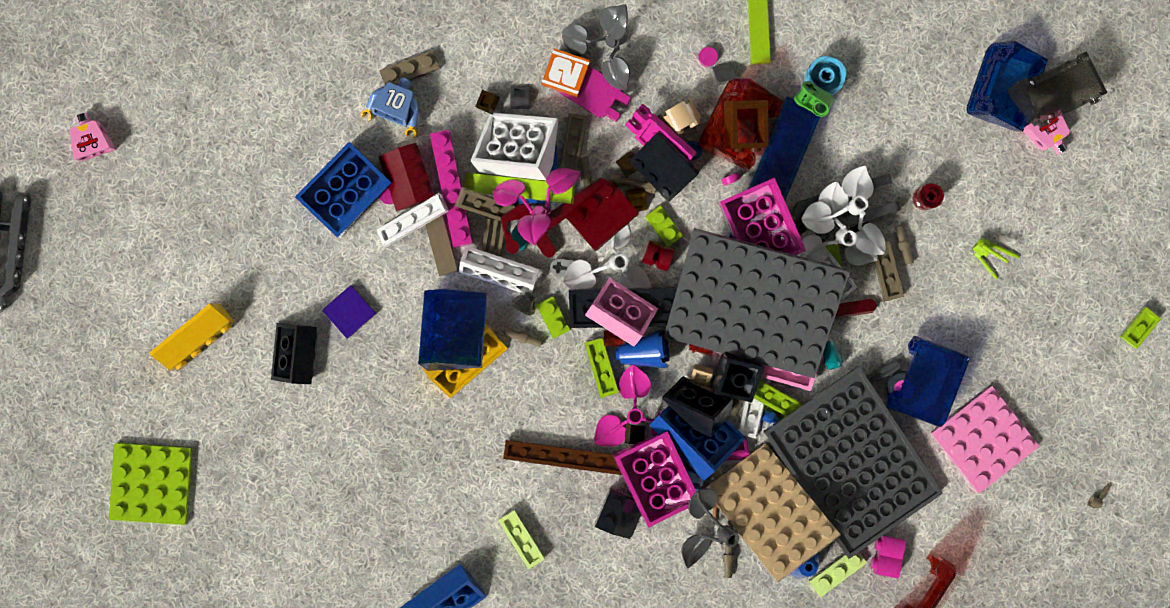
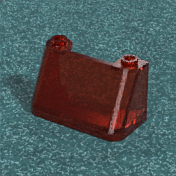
(714, 133)
(946, 580)

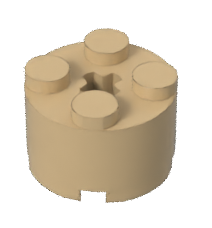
(681, 116)

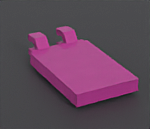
(598, 96)
(649, 124)

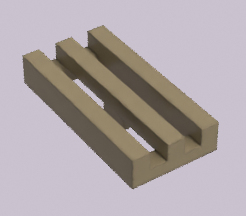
(486, 235)

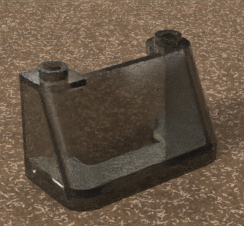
(1058, 90)

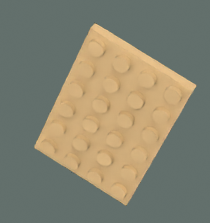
(772, 513)

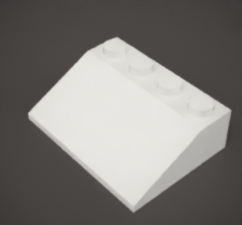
(516, 146)

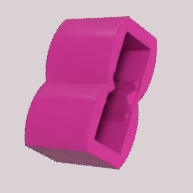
(888, 556)

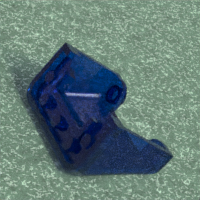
(1000, 69)
(929, 382)

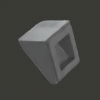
(723, 73)
(520, 97)

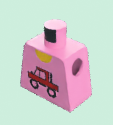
(1049, 135)
(89, 139)

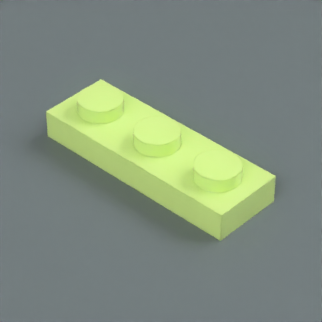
(521, 539)
(836, 573)

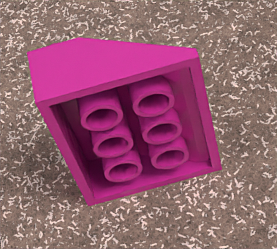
(762, 218)
(655, 478)

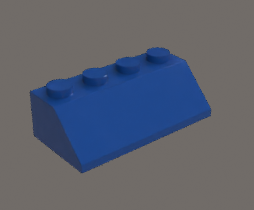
(452, 590)

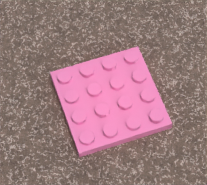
(985, 439)

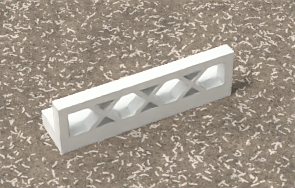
(498, 268)

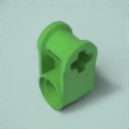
(814, 98)

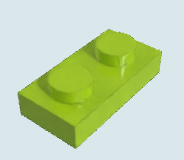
(663, 226)
(553, 317)
(1140, 327)

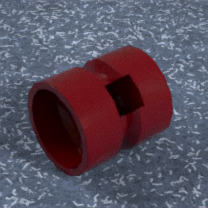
(928, 196)
(665, 256)

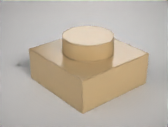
(701, 374)

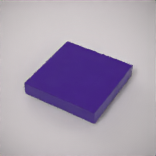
(349, 312)

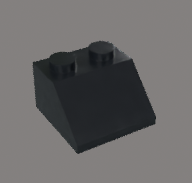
(736, 377)
(618, 515)

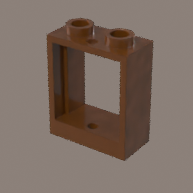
(731, 128)

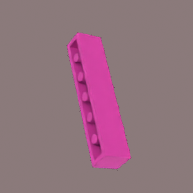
(451, 187)

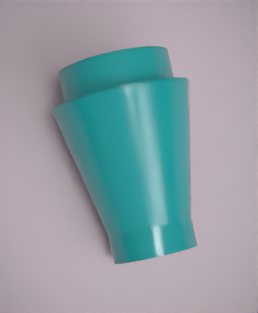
(831, 356)

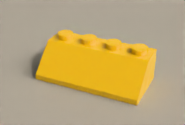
(192, 337)
(454, 380)

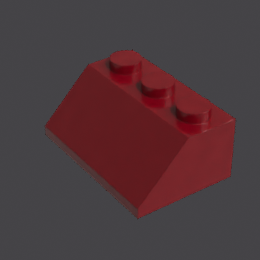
(407, 176)
(602, 215)

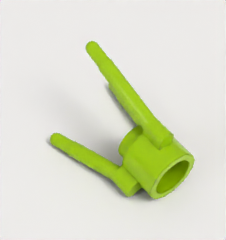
(984, 247)

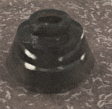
(525, 303)

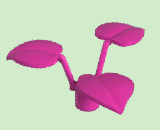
(535, 226)
(632, 384)

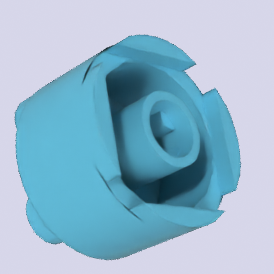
(826, 66)

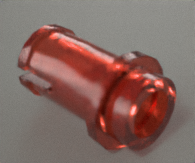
(700, 350)

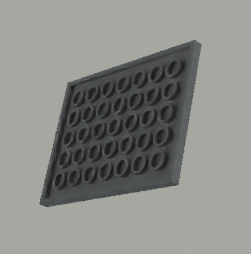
(756, 303)
(853, 461)

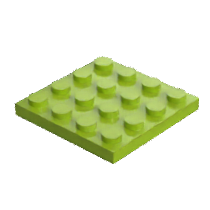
(150, 483)

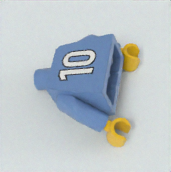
(394, 104)

